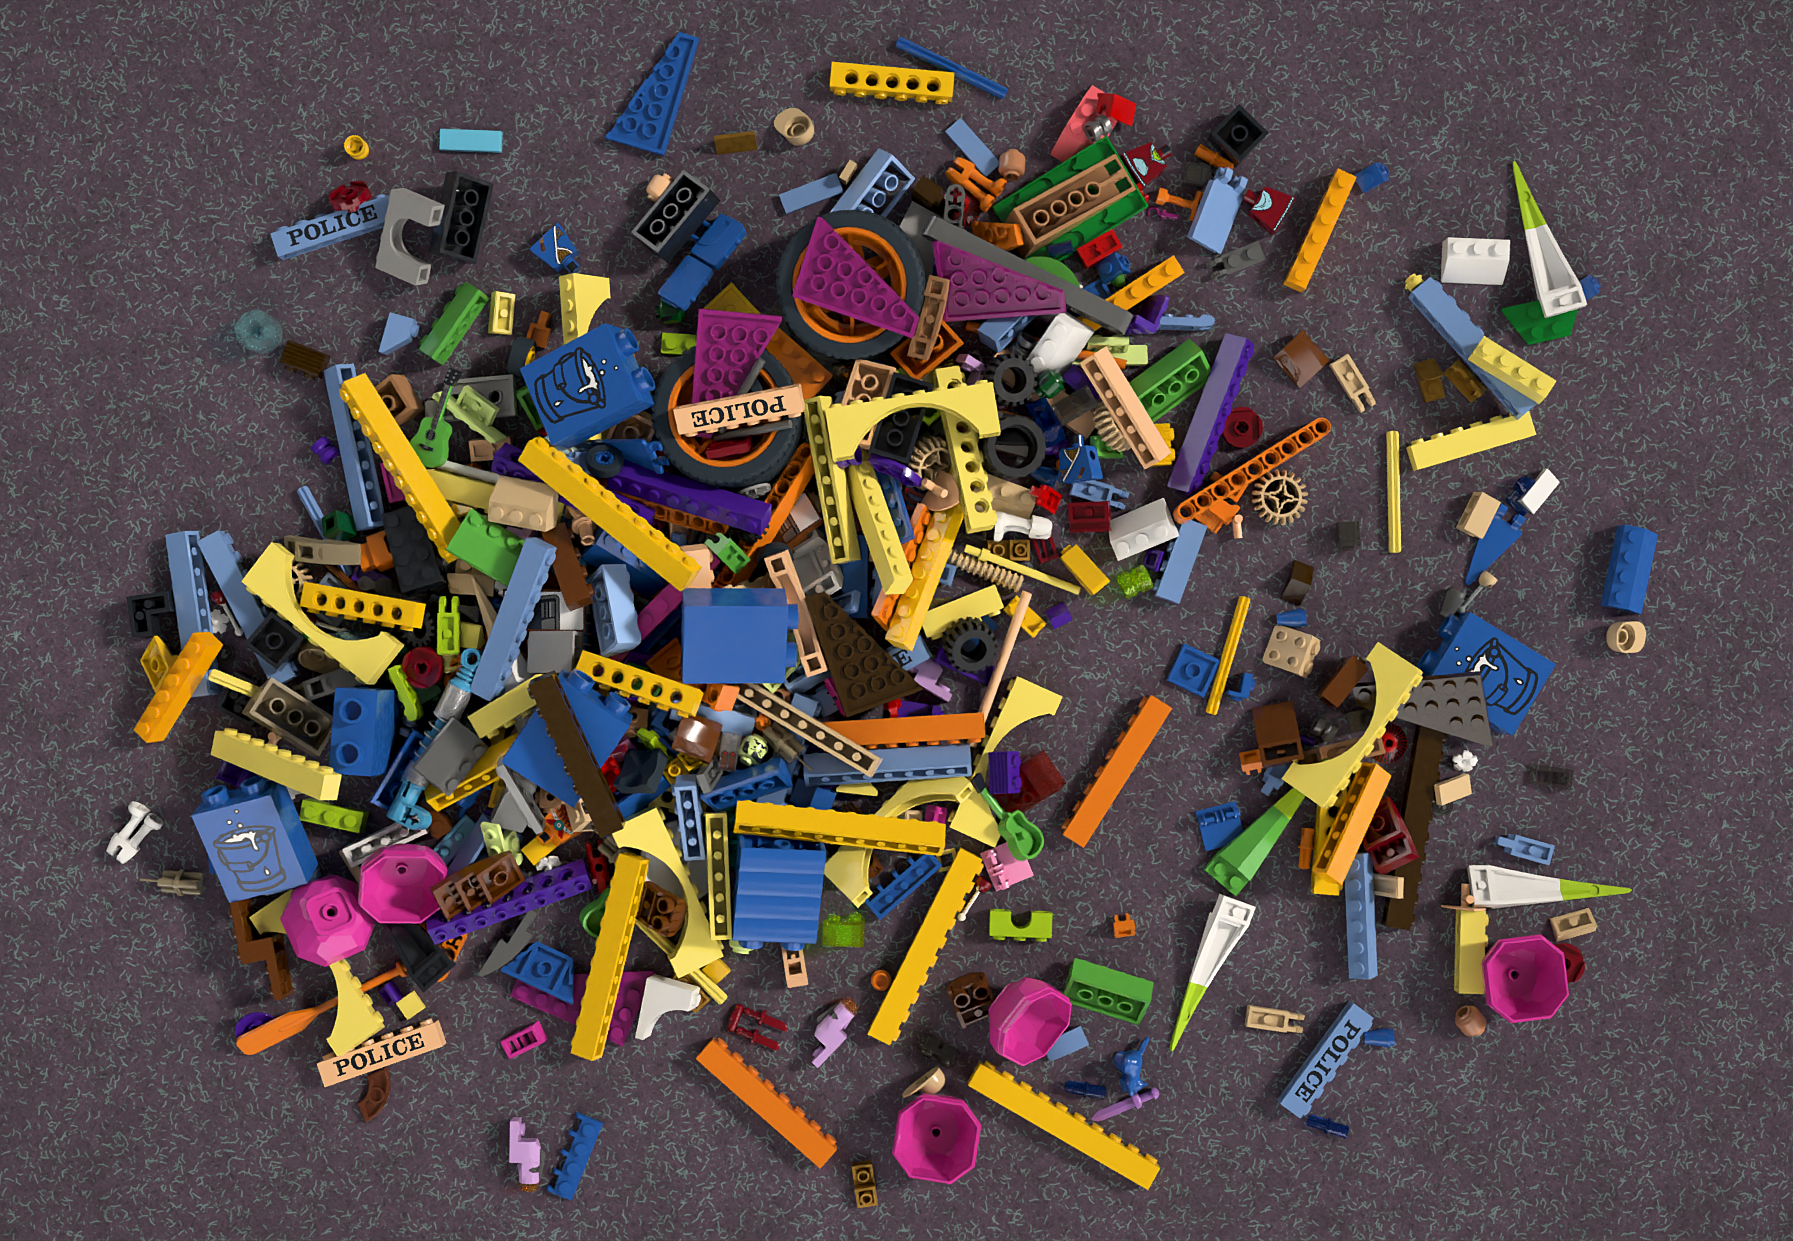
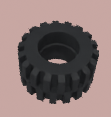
(1023, 378)
(977, 658)

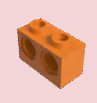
(719, 695)

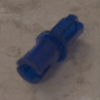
(1085, 1089)
(1327, 1126)

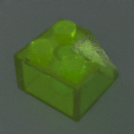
(845, 931)

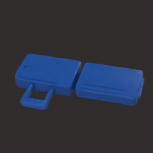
(710, 252)

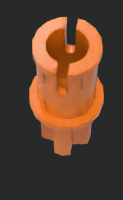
(1212, 157)
(762, 722)
(1306, 847)

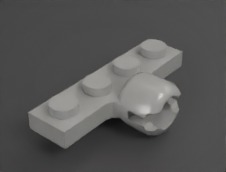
(522, 791)

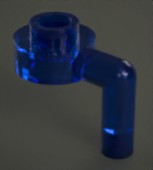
(1523, 485)

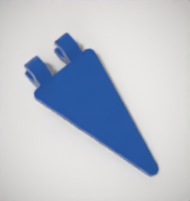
(638, 452)
(1495, 542)

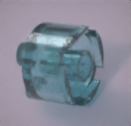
(247, 330)

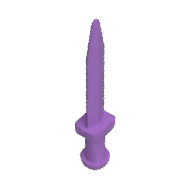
(1134, 1101)

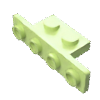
(1119, 347)
(476, 412)
(499, 842)

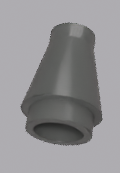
(1452, 602)

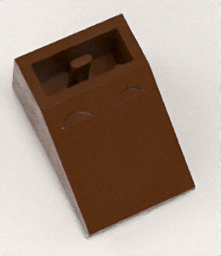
(1277, 734)

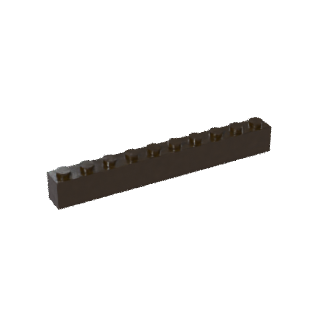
(1417, 815)

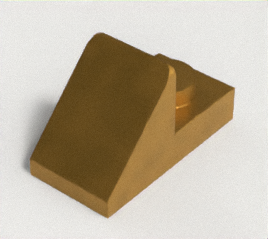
(1429, 380)

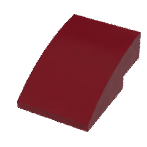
(1388, 839)

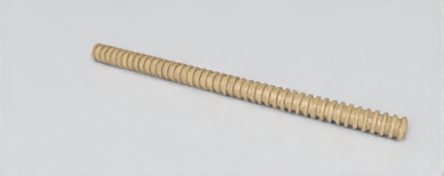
(962, 561)

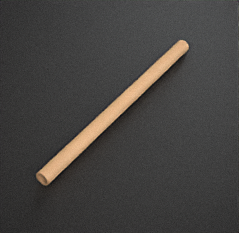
(1004, 655)

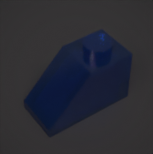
(1047, 420)

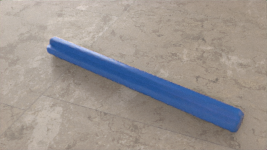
(949, 66)

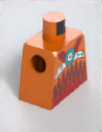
(557, 828)

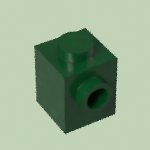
(338, 526)
(430, 693)

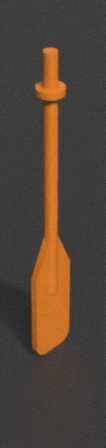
(296, 1021)

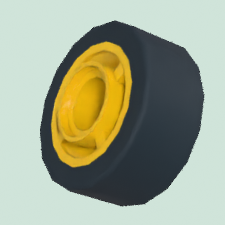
(521, 354)

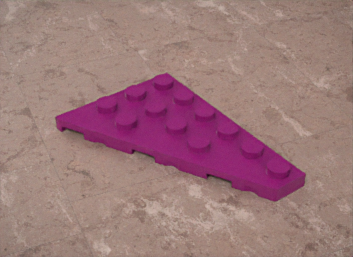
(846, 284)
(990, 290)
(727, 351)
(625, 1010)

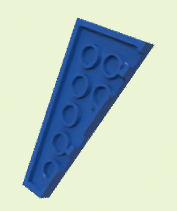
(654, 108)

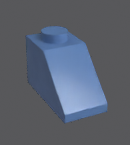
(398, 333)

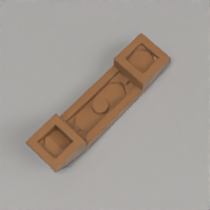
(930, 319)
(1335, 749)

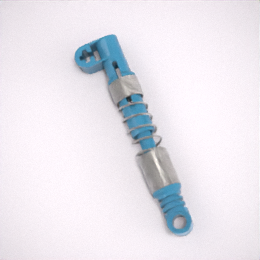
(450, 705)

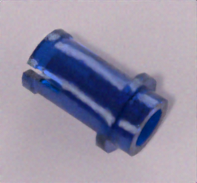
(1060, 248)

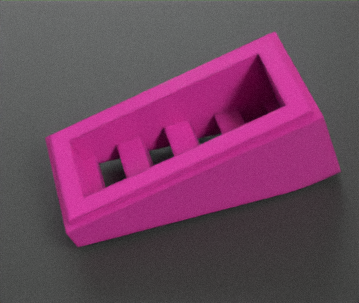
(535, 1034)

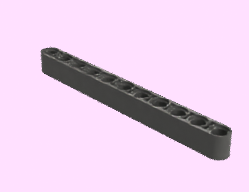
(1076, 298)

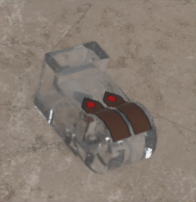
(729, 751)

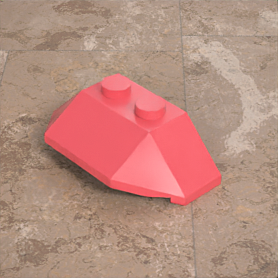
(1073, 137)

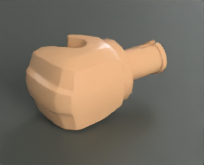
(581, 525)

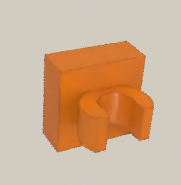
(1250, 761)
(1123, 928)

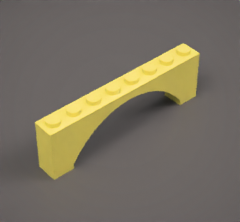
(579, 301)
(970, 403)
(273, 583)
(1393, 683)
(1022, 703)
(648, 833)
(850, 864)
(355, 1015)

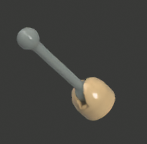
(1486, 581)

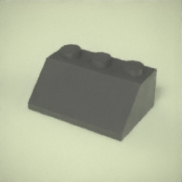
(450, 757)

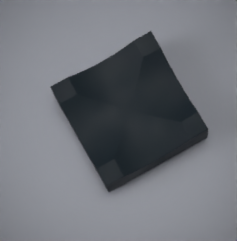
(641, 771)

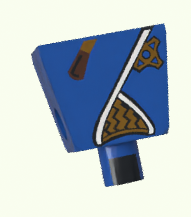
(557, 250)
(1079, 462)

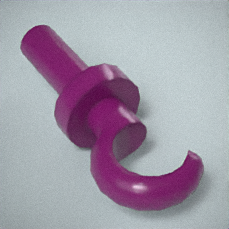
(1163, 214)

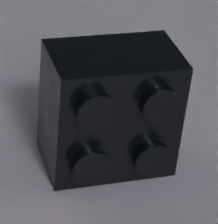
(1237, 135)
(275, 641)

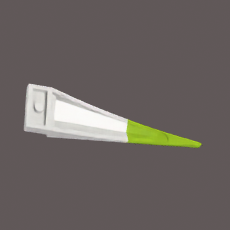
(1553, 277)
(1507, 888)
(1220, 935)

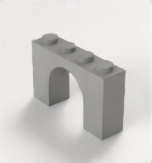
(392, 254)

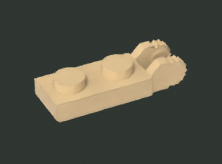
(1352, 381)
(1271, 1019)

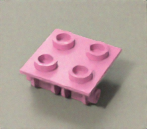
(1004, 868)

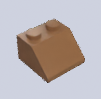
(399, 398)

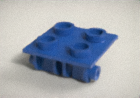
(1219, 825)

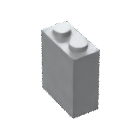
(553, 651)

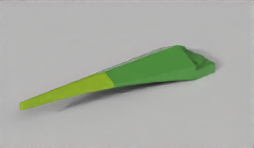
(1245, 853)

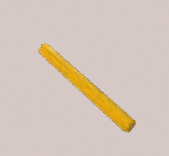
(1227, 655)

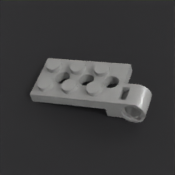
(486, 387)

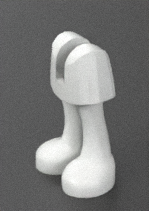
(1036, 527)
(122, 839)

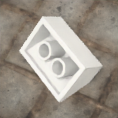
(1474, 261)
(1060, 344)
(1142, 529)

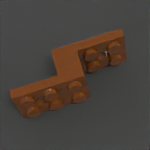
(255, 949)

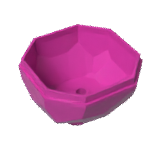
(398, 893)
(325, 937)
(1538, 983)
(1028, 1020)
(940, 1156)

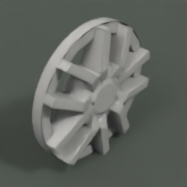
(755, 491)

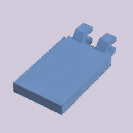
(1217, 210)

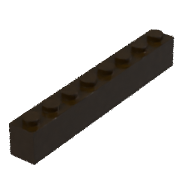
(576, 753)

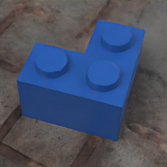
(812, 796)

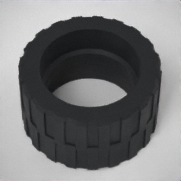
(1035, 454)

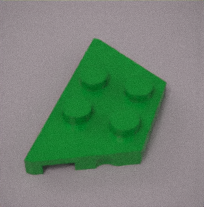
(1534, 327)

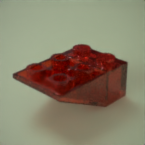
(1039, 781)

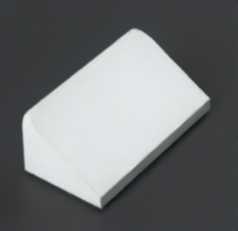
(1537, 494)

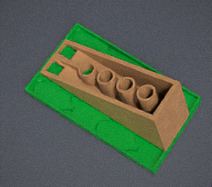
(1073, 201)

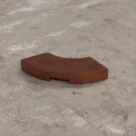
(377, 1094)

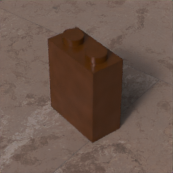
(1342, 681)

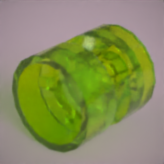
(1135, 581)

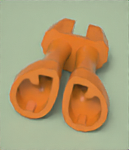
(969, 171)

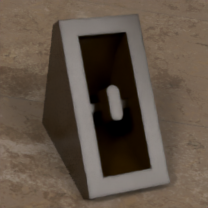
(1298, 583)

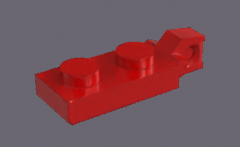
(1046, 498)

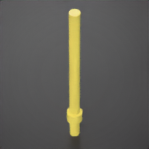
(985, 555)

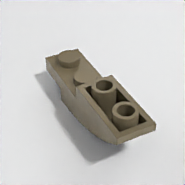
(323, 551)

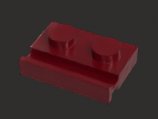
(728, 447)
(1089, 516)

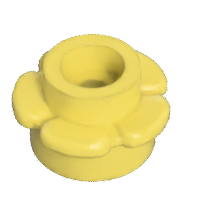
(1413, 282)

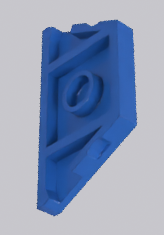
(544, 970)

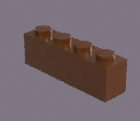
(568, 568)

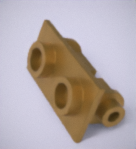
(1464, 381)

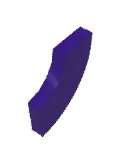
(895, 469)

